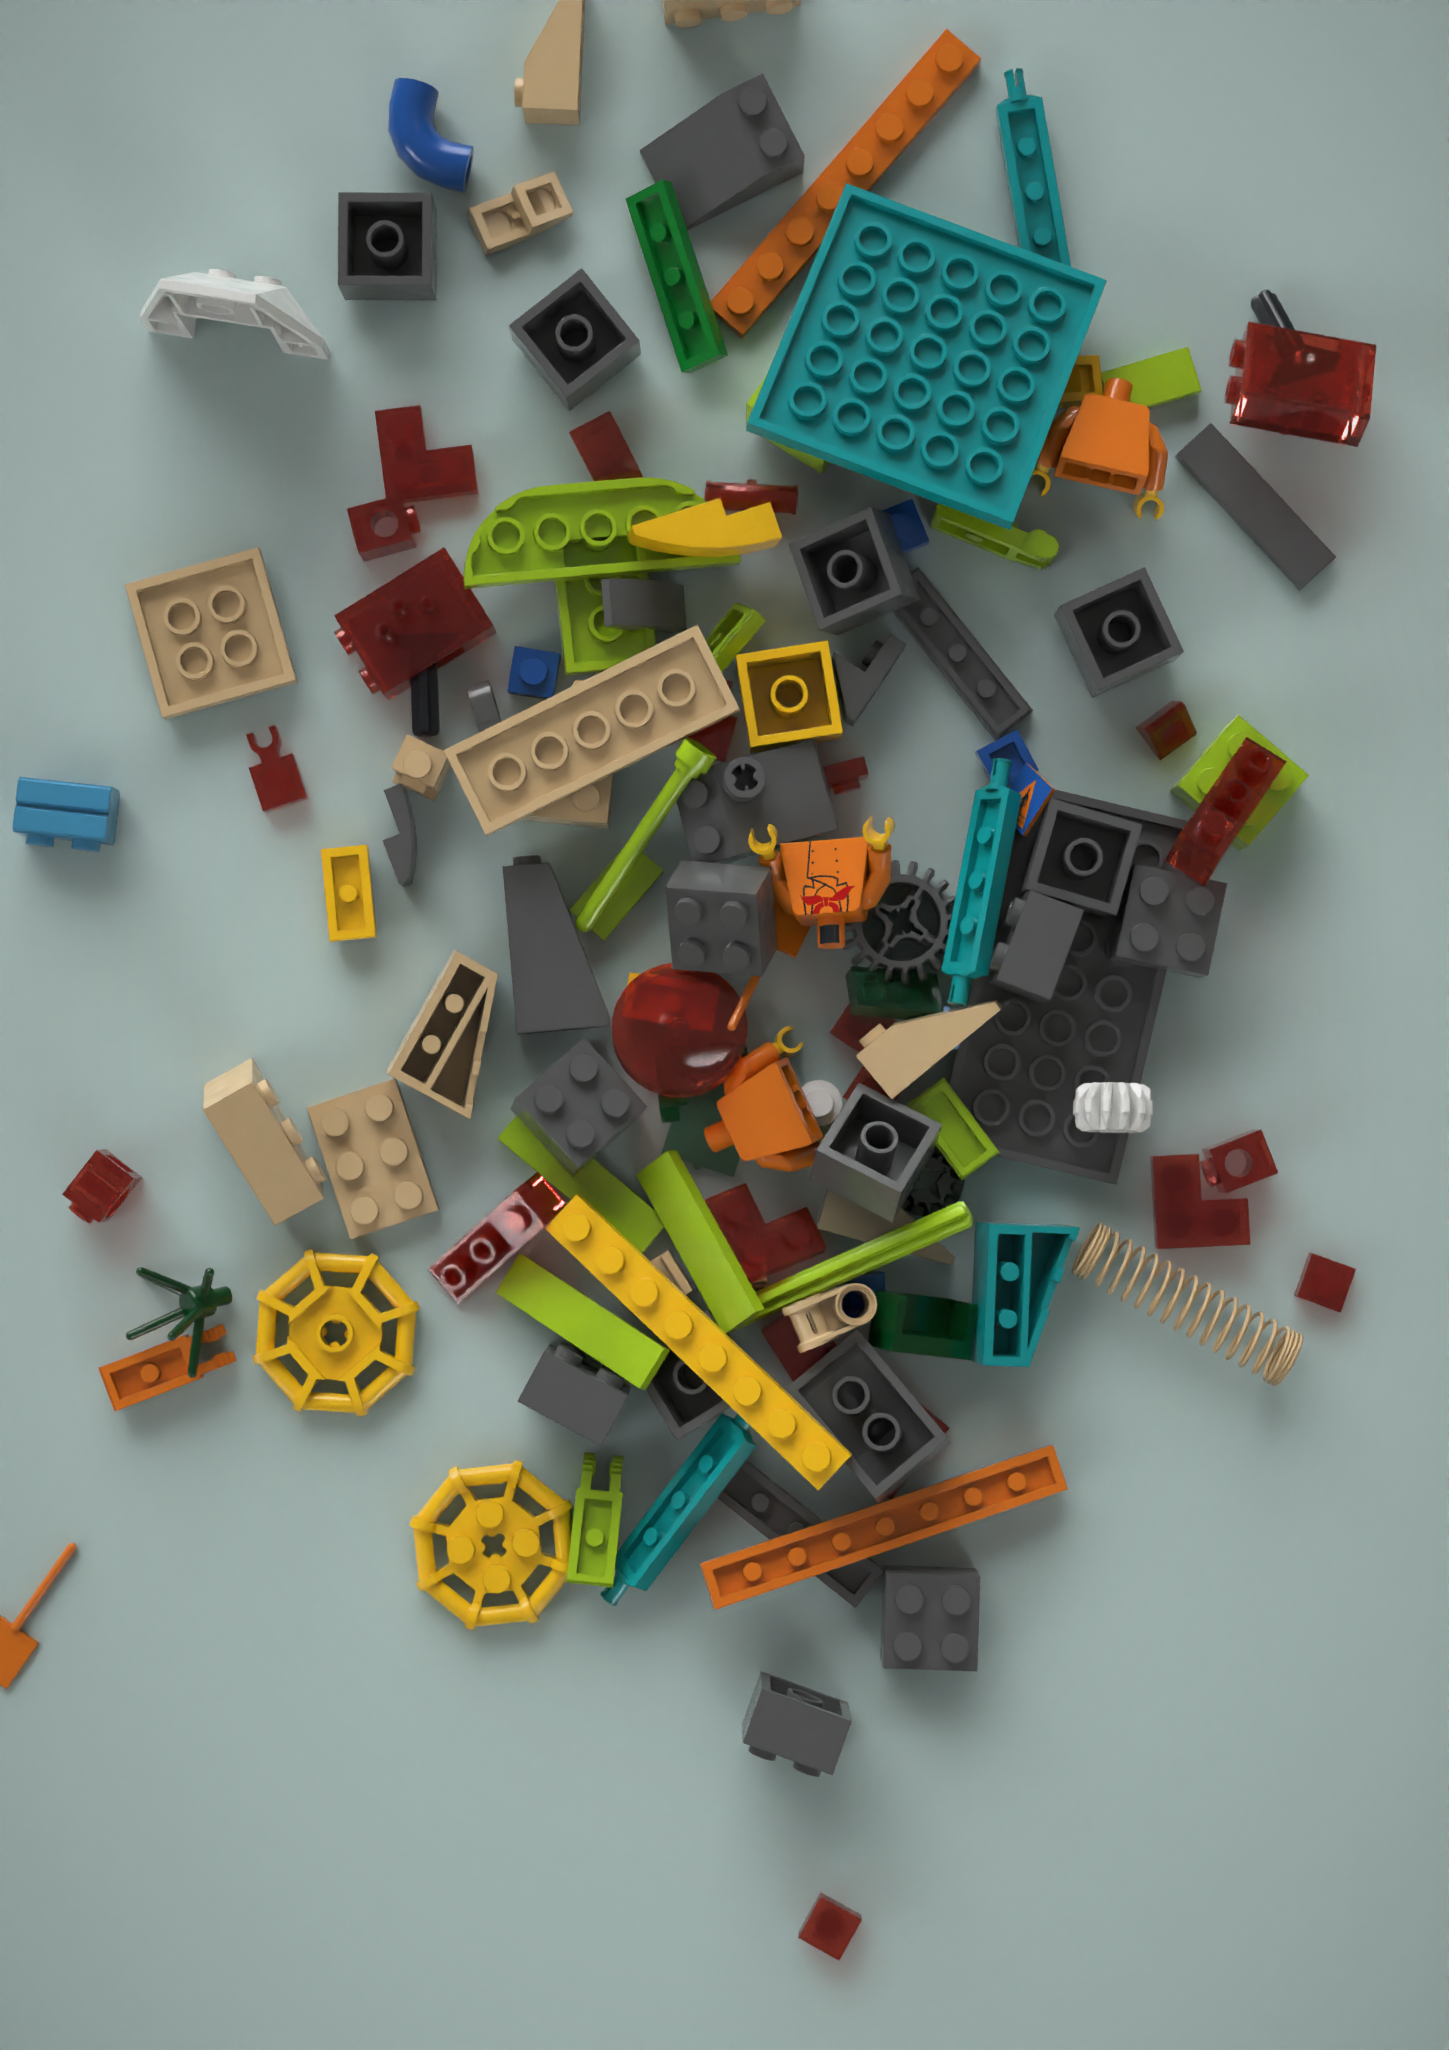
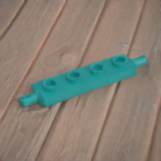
(1031, 172)
(981, 882)
(681, 1506)

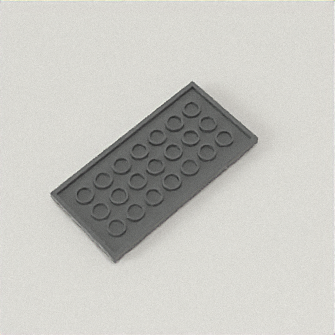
(1098, 1026)

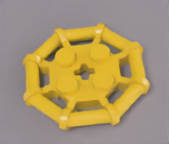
(308, 1331)
(466, 1548)

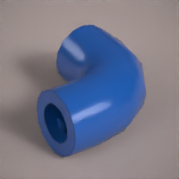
(417, 140)

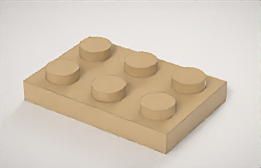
(373, 1158)

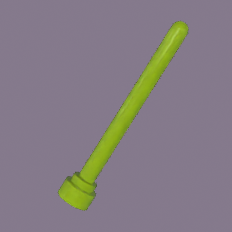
(690, 763)

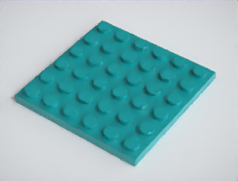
(926, 356)

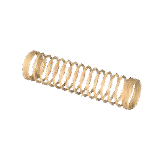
(1283, 1354)

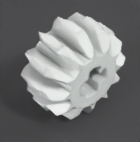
(1113, 1107)

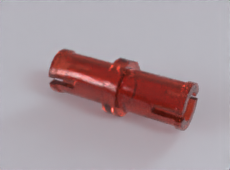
(751, 494)

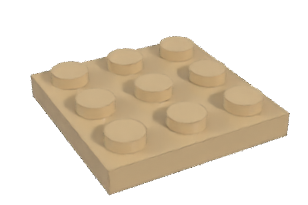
(211, 633)

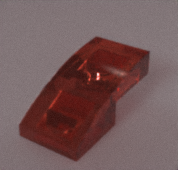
(604, 450)

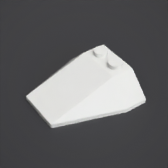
(222, 297)

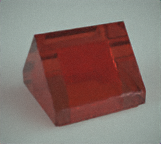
(1167, 729)

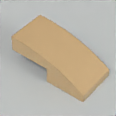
(520, 214)

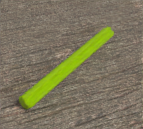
(864, 1258)

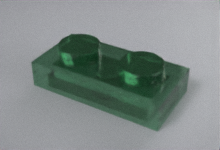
(877, 998)

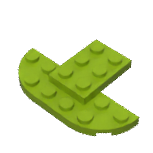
(577, 540)

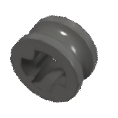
(757, 779)

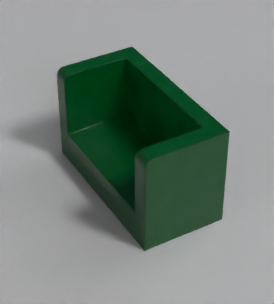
(923, 1325)

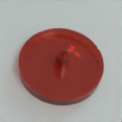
(675, 1031)

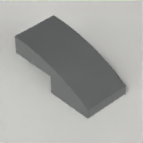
(643, 604)
(402, 847)

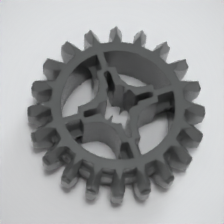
(934, 943)

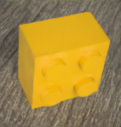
(788, 696)

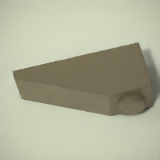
(856, 1222)

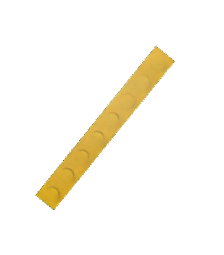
(698, 1341)

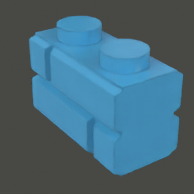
(65, 812)

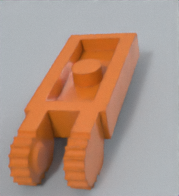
(158, 1369)

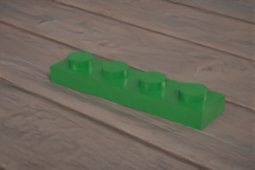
(676, 276)

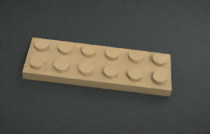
(592, 730)

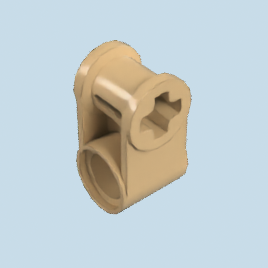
(827, 1315)

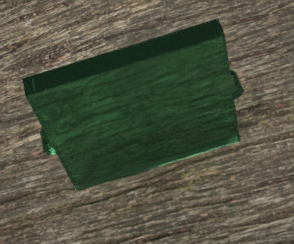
(689, 1138)

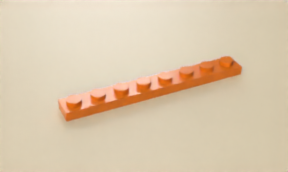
(860, 164)
(883, 1526)

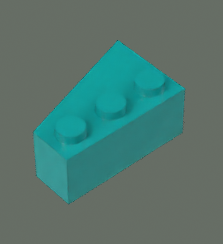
(1013, 1287)

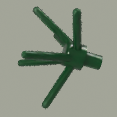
(194, 1304)

